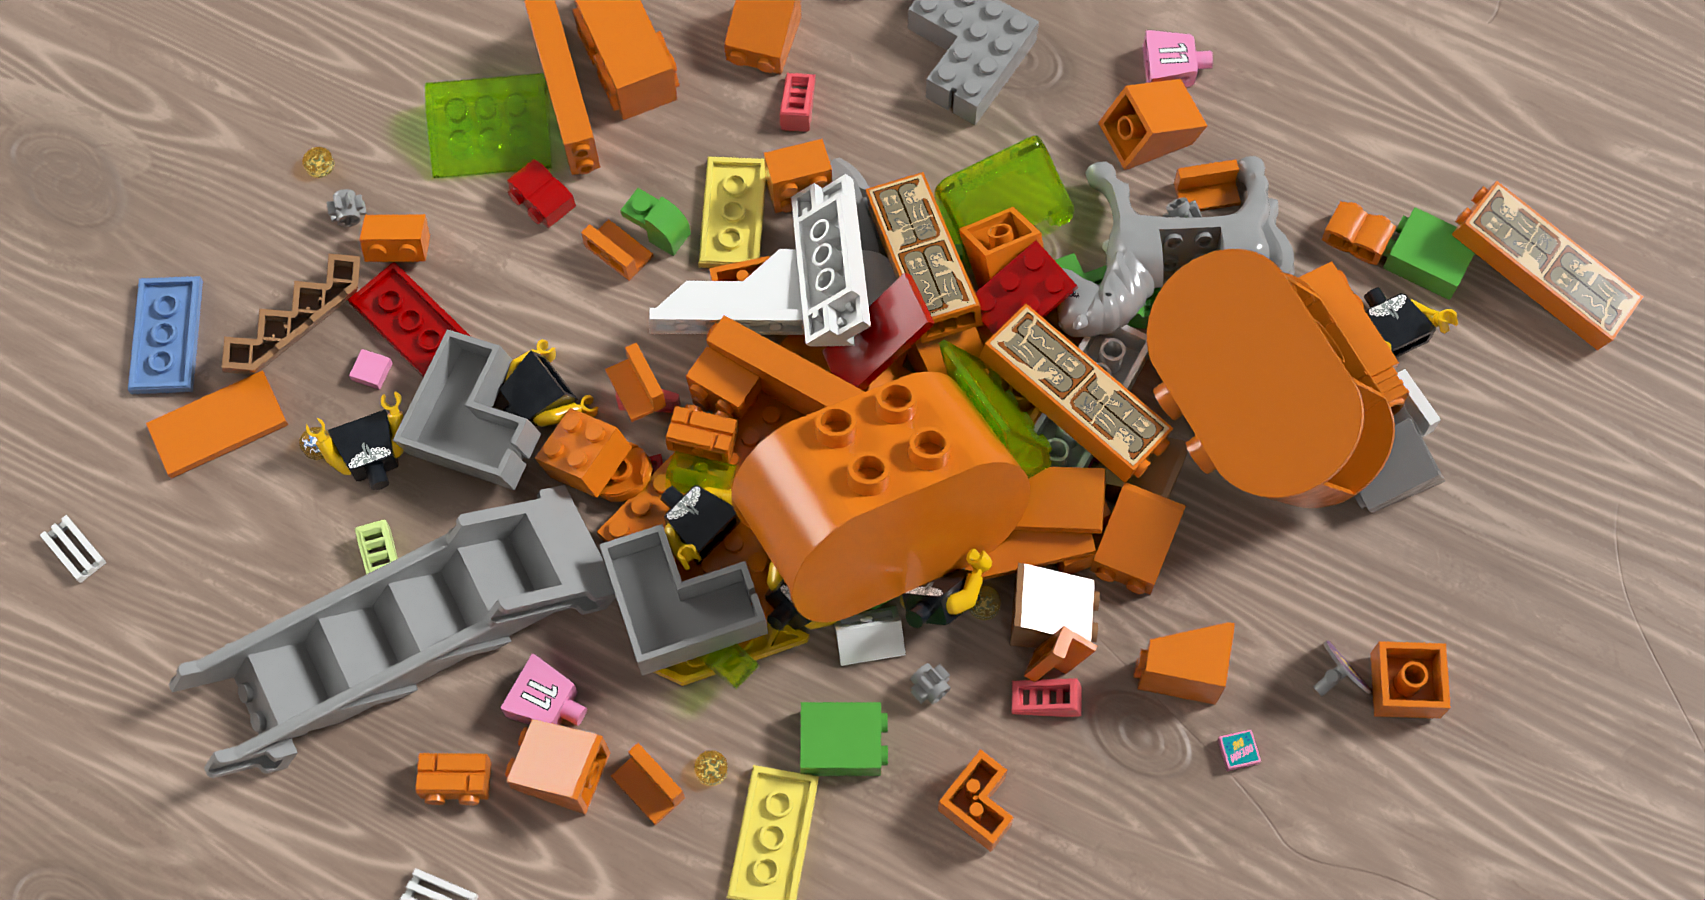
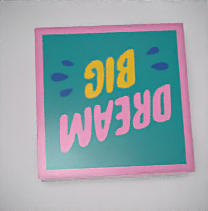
(1239, 750)

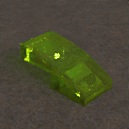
(731, 664)

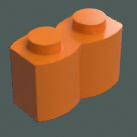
(1358, 232)

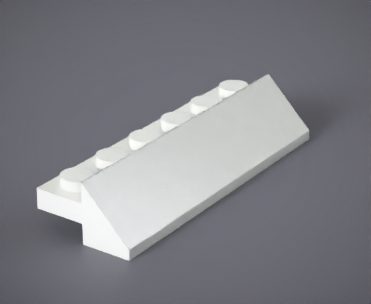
(830, 263)

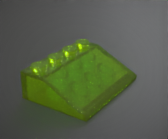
(488, 124)
(998, 408)

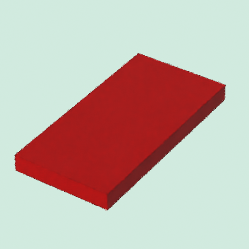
(404, 316)
(896, 324)

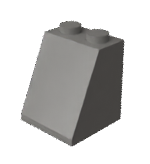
(1405, 473)

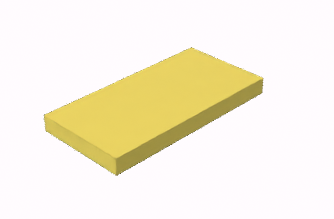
(732, 211)
(773, 835)

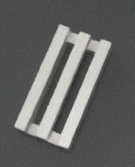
(58, 530)
(418, 875)

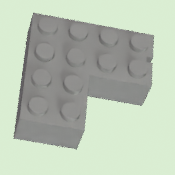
(982, 45)
(454, 415)
(675, 618)

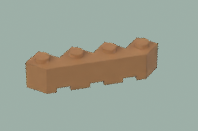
(282, 329)

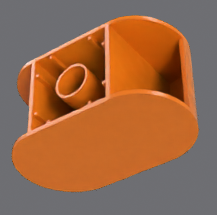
(1266, 382)
(879, 494)

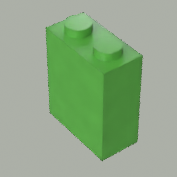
(1428, 253)
(842, 738)

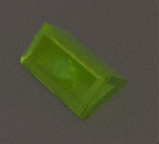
(692, 470)

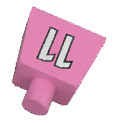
(1173, 57)
(543, 696)

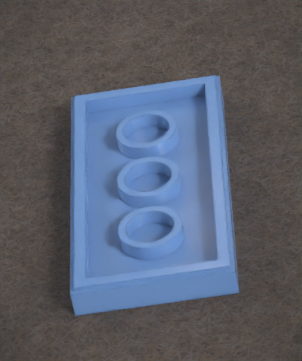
(165, 335)

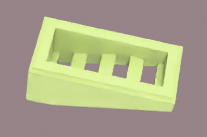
(372, 531)

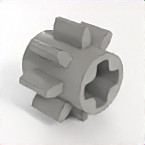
(346, 208)
(1182, 209)
(930, 683)

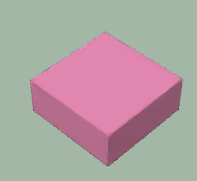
(370, 369)

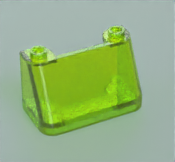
(1013, 177)

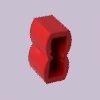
(540, 193)

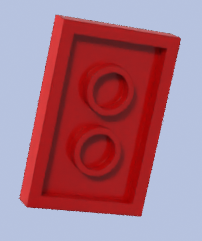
(1028, 279)

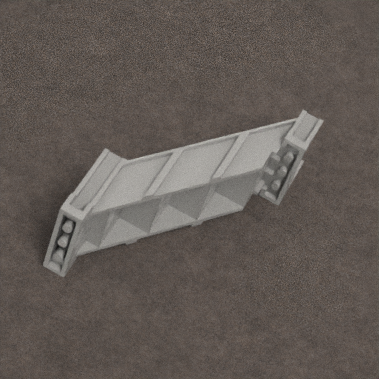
(405, 624)

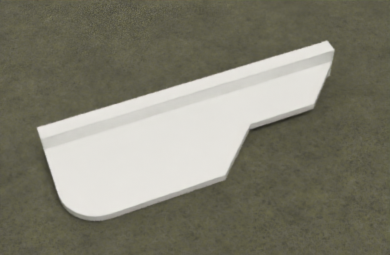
(763, 302)

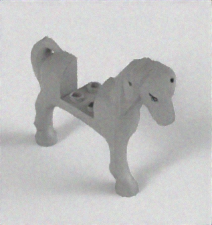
(1149, 244)

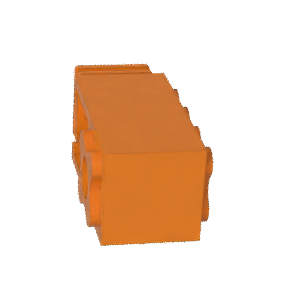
(628, 54)
(1359, 330)

